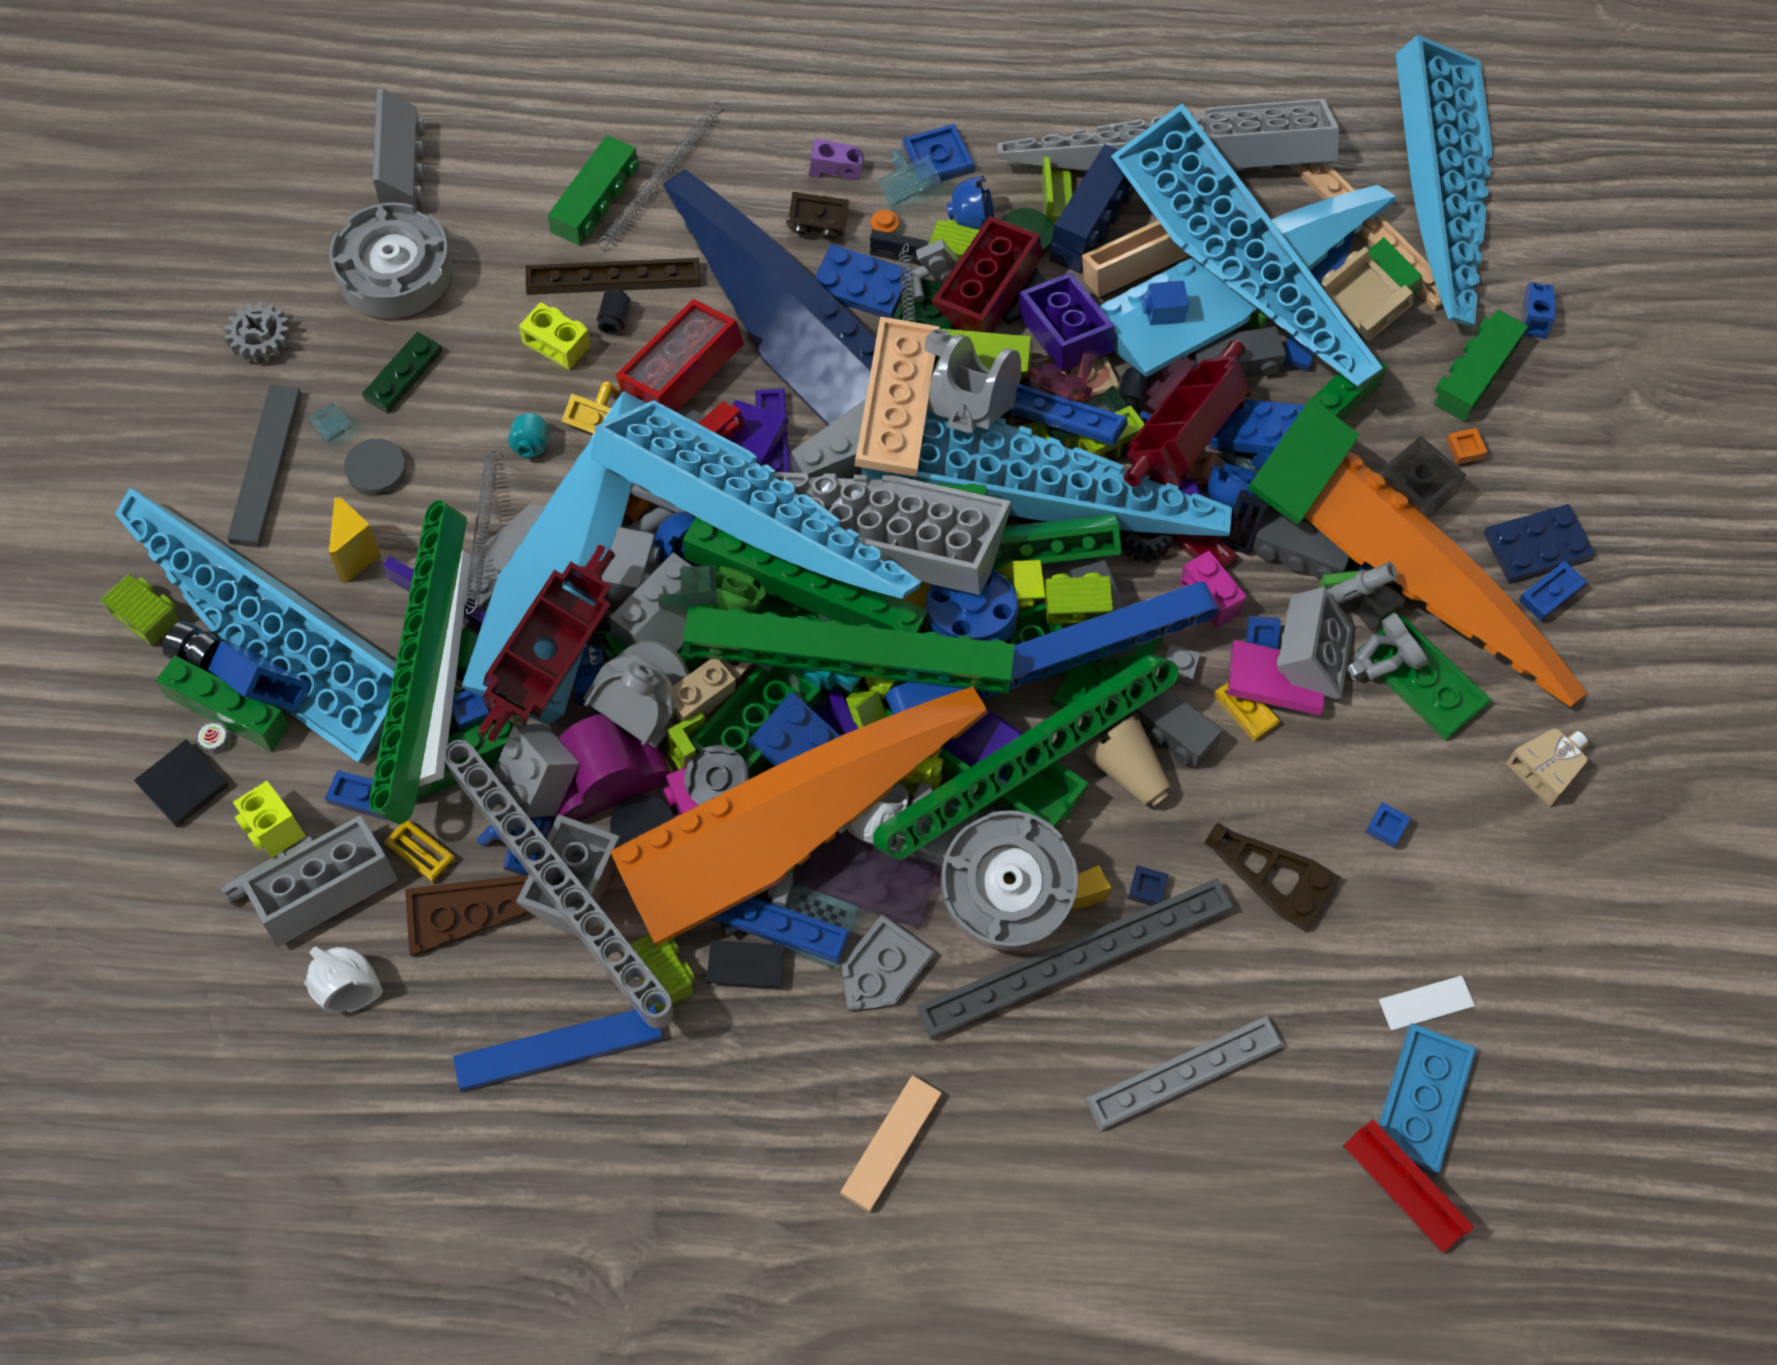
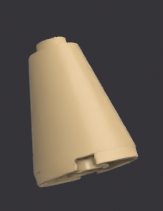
(1131, 761)

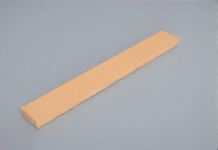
(1329, 183)

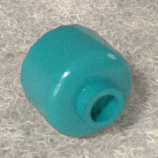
(529, 435)

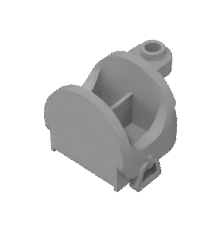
(965, 387)
(638, 690)

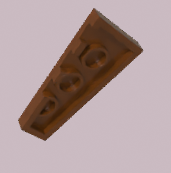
(459, 910)

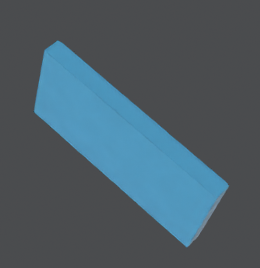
(1426, 1095)

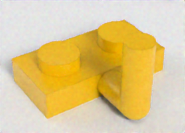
(586, 413)

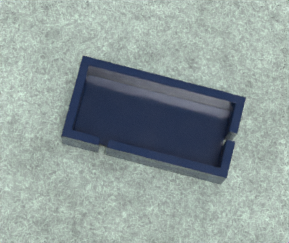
(1090, 211)

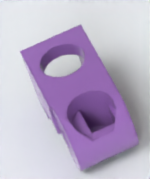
(836, 159)

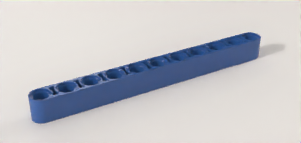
(1085, 642)

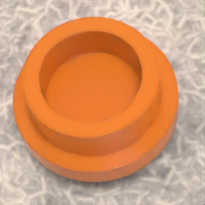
(884, 221)

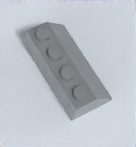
(397, 151)
(499, 552)
(318, 880)

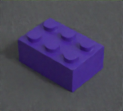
(1066, 321)

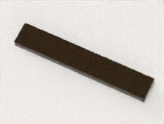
(612, 275)

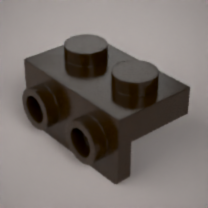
(818, 214)

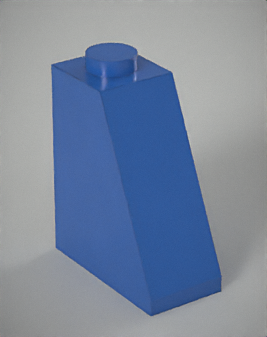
(258, 677)

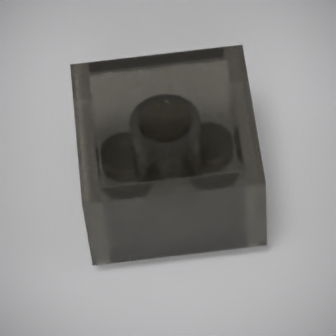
(1423, 476)

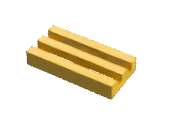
(439, 867)

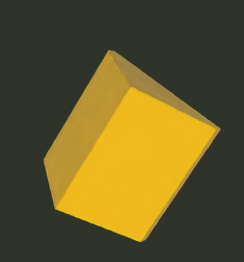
(351, 541)

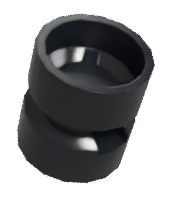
(191, 644)

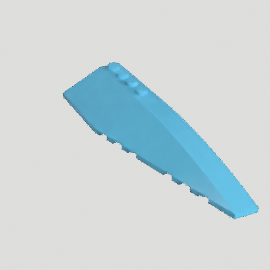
(1447, 164)
(1215, 305)
(1055, 481)
(739, 496)
(261, 614)

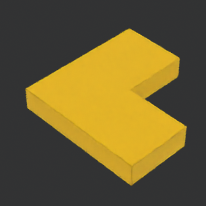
(1251, 715)

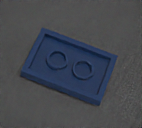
(1538, 543)

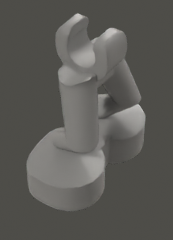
(1396, 635)

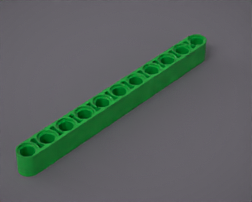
(418, 664)
(1013, 756)

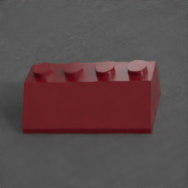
(988, 276)

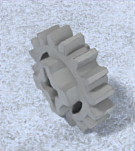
(257, 332)

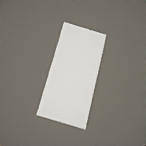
(1426, 1002)

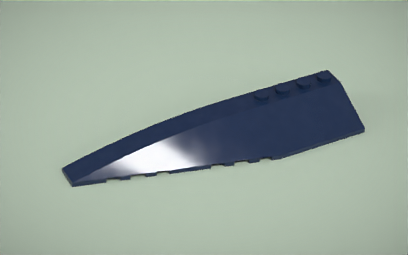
(786, 312)

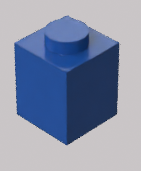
(1166, 302)

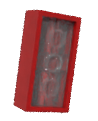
(681, 356)

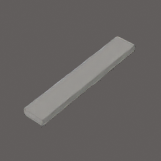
(1184, 1073)

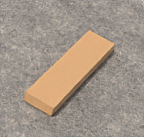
(890, 1144)

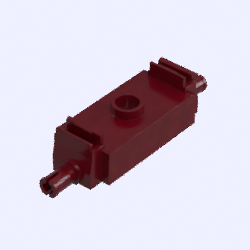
(1188, 419)
(519, 679)

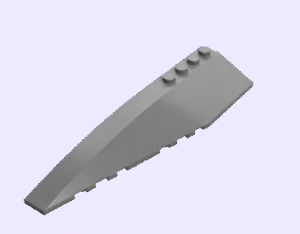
(1243, 135)
(924, 527)

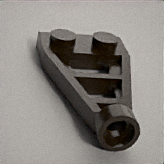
(1309, 893)

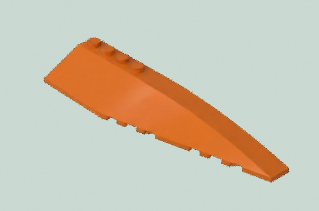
(1381, 526)
(774, 820)

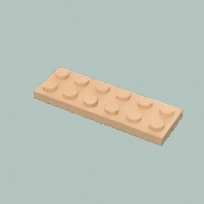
(896, 398)

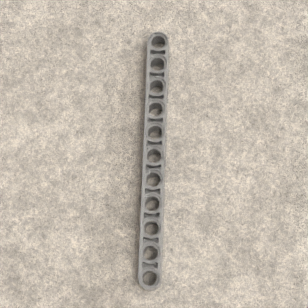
(560, 895)

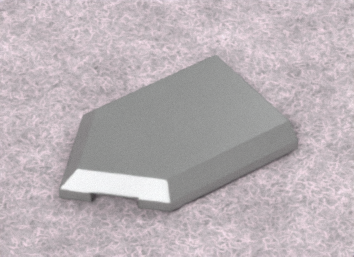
(883, 966)

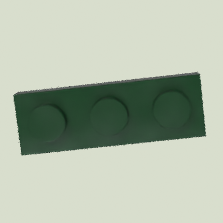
(402, 372)

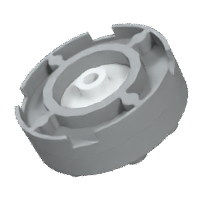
(391, 260)
(1014, 847)

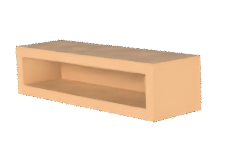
(1129, 258)

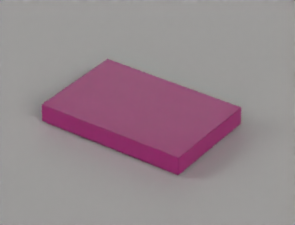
(1257, 678)

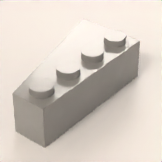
(832, 448)

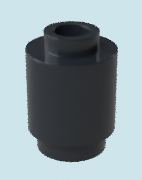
(613, 312)
(1133, 388)

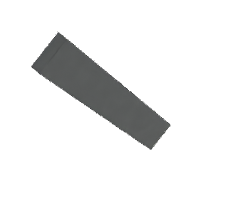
(264, 466)

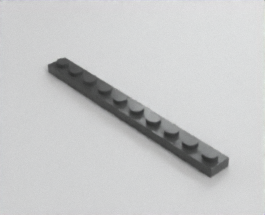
(1073, 958)

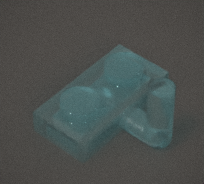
(908, 179)

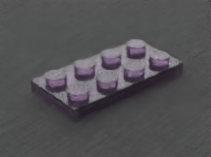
(870, 879)

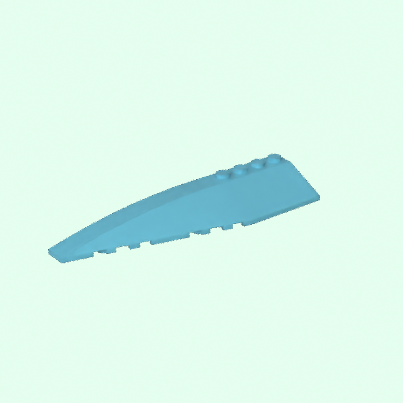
(1231, 235)
(571, 525)

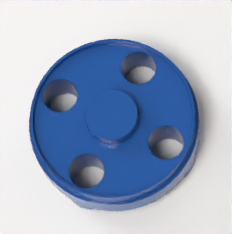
(981, 616)

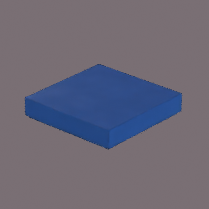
(944, 149)

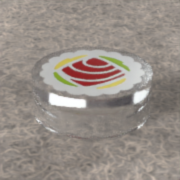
(213, 738)

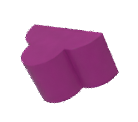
(610, 767)

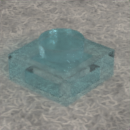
(329, 423)

